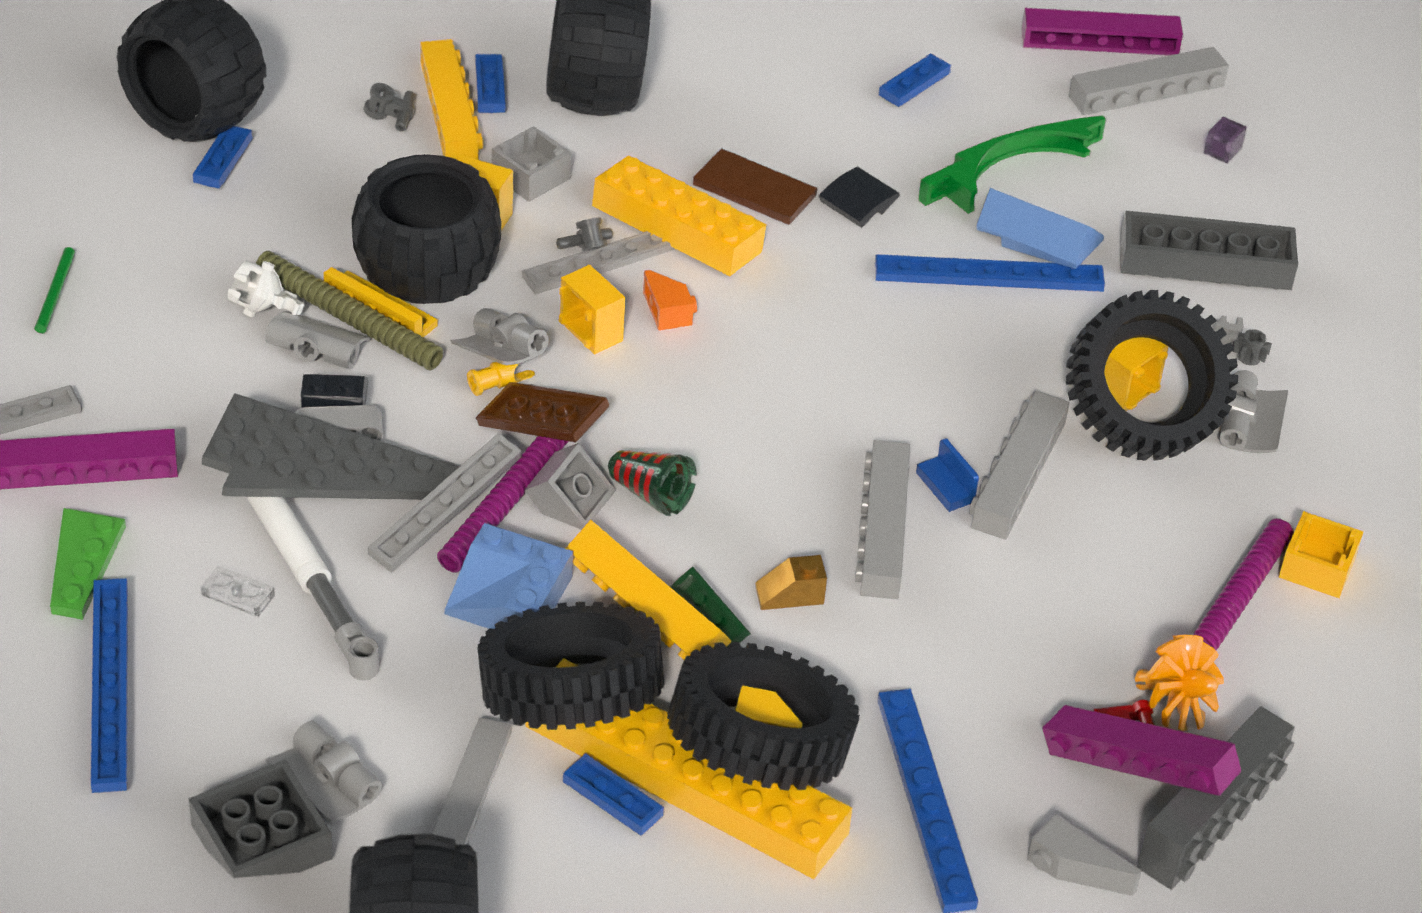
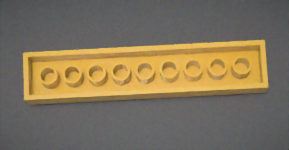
(787, 825)

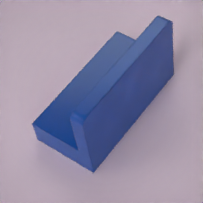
(949, 477)

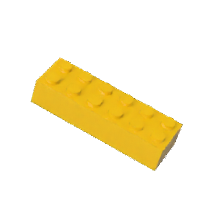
(679, 215)

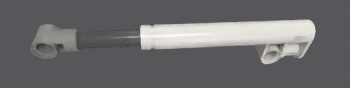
(315, 579)

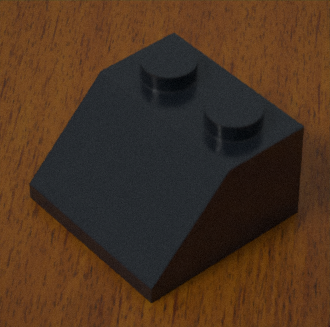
(333, 390)

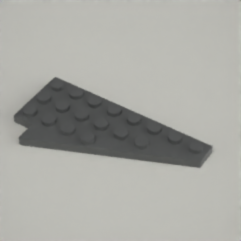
(300, 457)

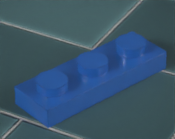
(914, 80)
(490, 83)
(222, 157)
(613, 794)

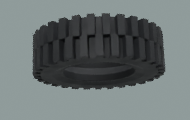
(1194, 344)
(615, 644)
(752, 749)

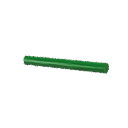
(54, 290)

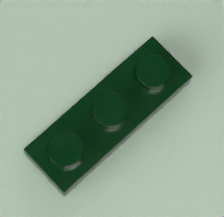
(704, 599)

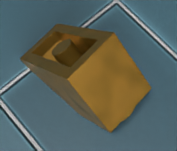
(793, 584)

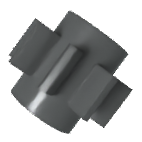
(1252, 347)

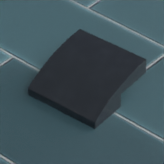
(858, 196)

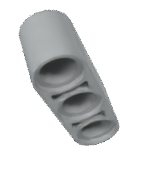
(357, 419)

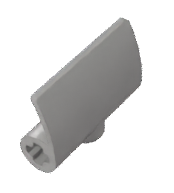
(312, 338)
(504, 338)
(1254, 418)
(329, 772)

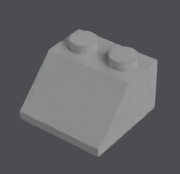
(570, 487)

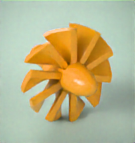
(1184, 675)

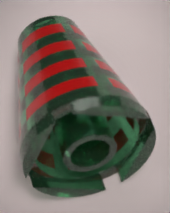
(655, 478)

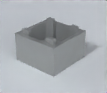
(535, 161)

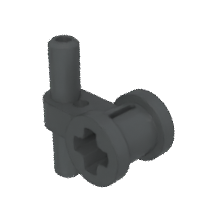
(389, 105)
(588, 237)

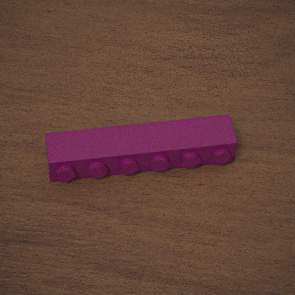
(1101, 31)
(88, 458)
(1142, 749)

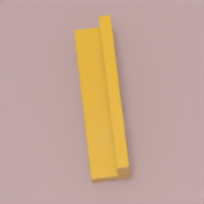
(381, 301)

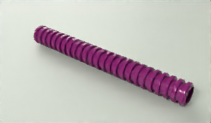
(499, 501)
(1244, 583)

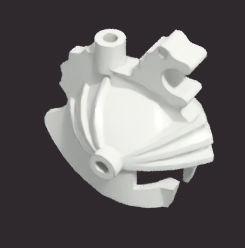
(260, 288)

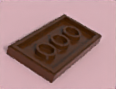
(755, 186)
(542, 411)

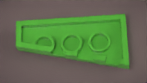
(82, 556)

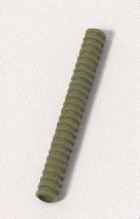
(354, 313)

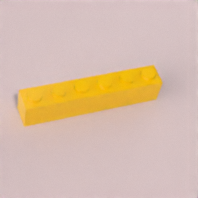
(449, 99)
(642, 590)

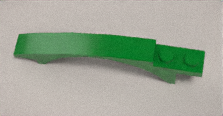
(960, 178)

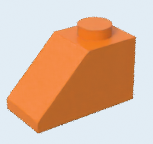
(668, 301)

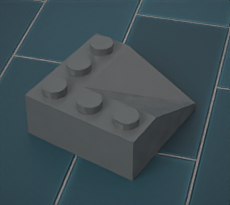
(261, 824)

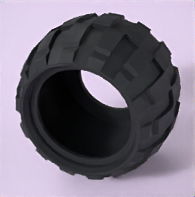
(598, 54)
(188, 63)
(426, 228)
(414, 876)

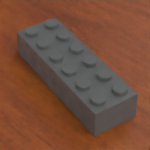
(1208, 250)
(1196, 819)

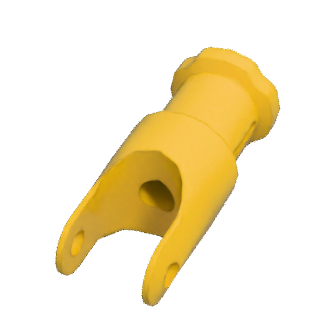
(495, 376)

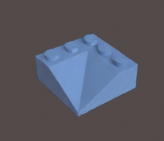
(508, 576)

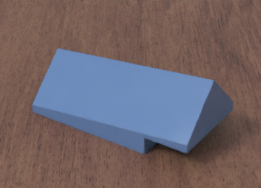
(1037, 230)

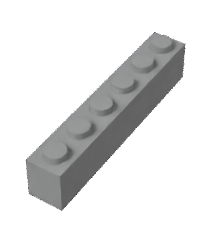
(1148, 80)
(1019, 465)
(885, 520)

